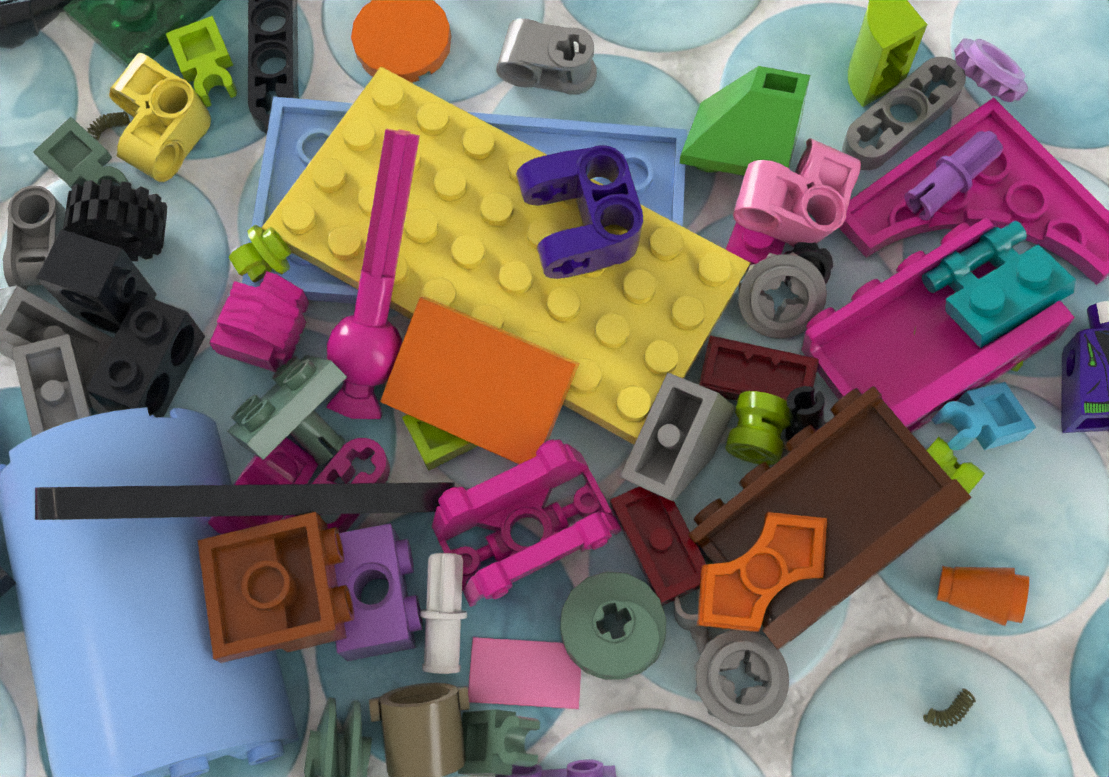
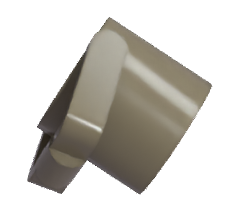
(422, 729)

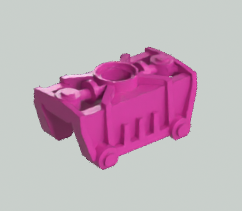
(518, 495)

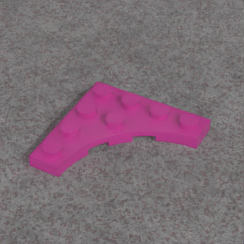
(1017, 186)

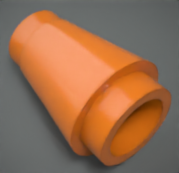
(986, 592)

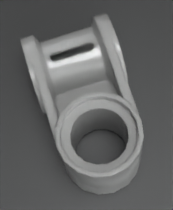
(543, 54)
(30, 241)

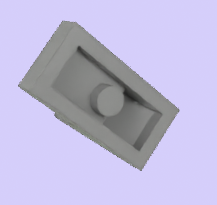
(51, 383)

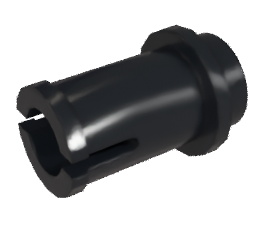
(804, 410)

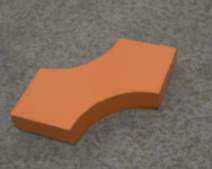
(739, 591)

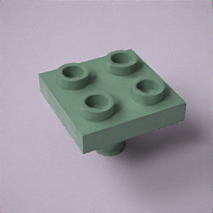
(290, 410)

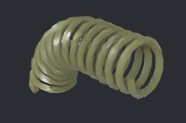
(119, 120)
(961, 700)

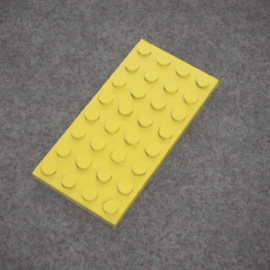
(476, 251)

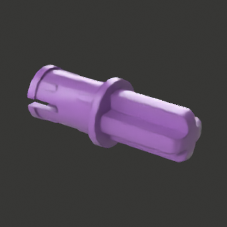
(953, 174)

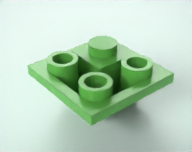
(748, 122)

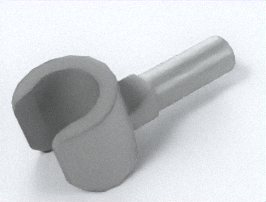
(689, 622)

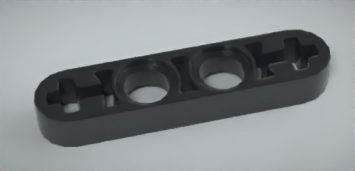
(267, 45)

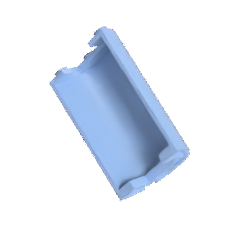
(122, 609)

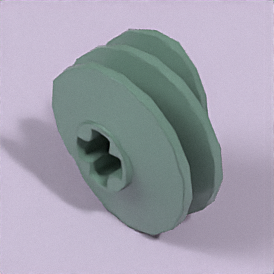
(584, 617)
(338, 753)

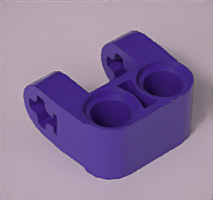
(568, 177)

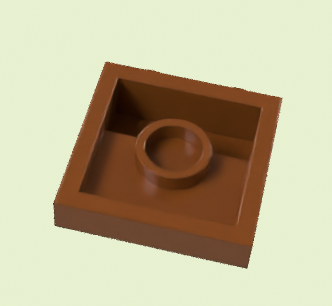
(274, 587)

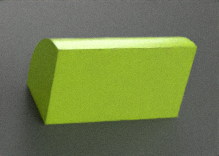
(884, 48)

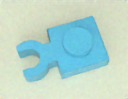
(988, 415)

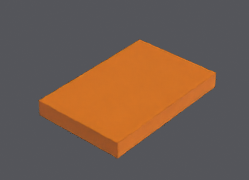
(478, 381)

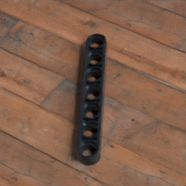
(235, 500)

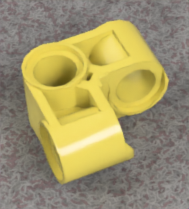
(158, 134)

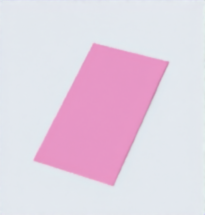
(523, 674)

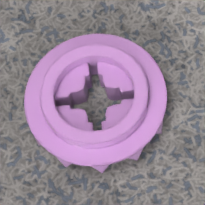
(991, 69)

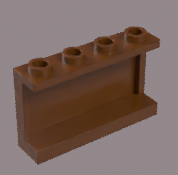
(861, 476)

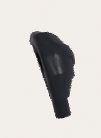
(25, 18)

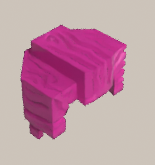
(261, 322)

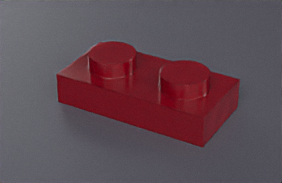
(659, 542)

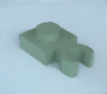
(77, 156)
(496, 742)

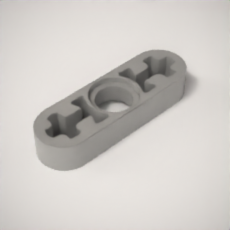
(911, 93)

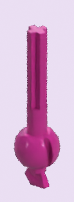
(366, 342)

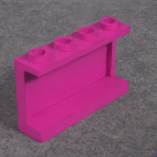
(919, 373)

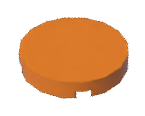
(401, 37)

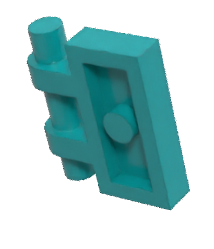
(1007, 295)

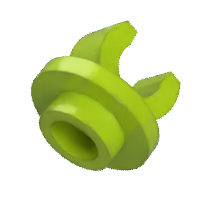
(262, 254)

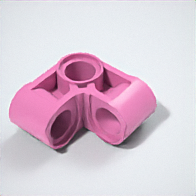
(779, 200)

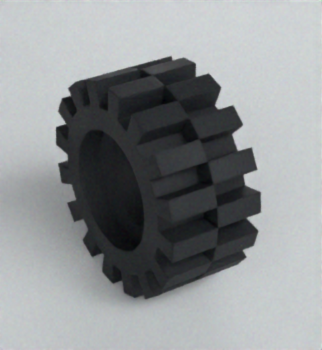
(118, 217)

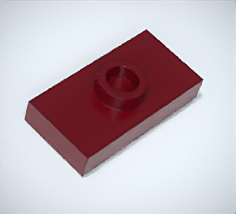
(741, 367)

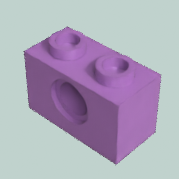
(390, 623)

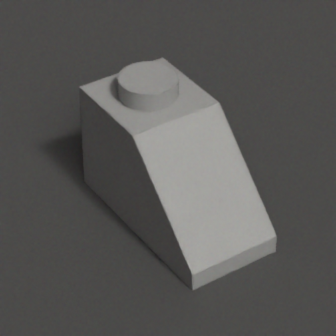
(31, 319)
(677, 437)

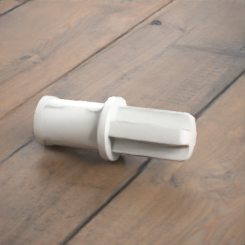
(443, 613)

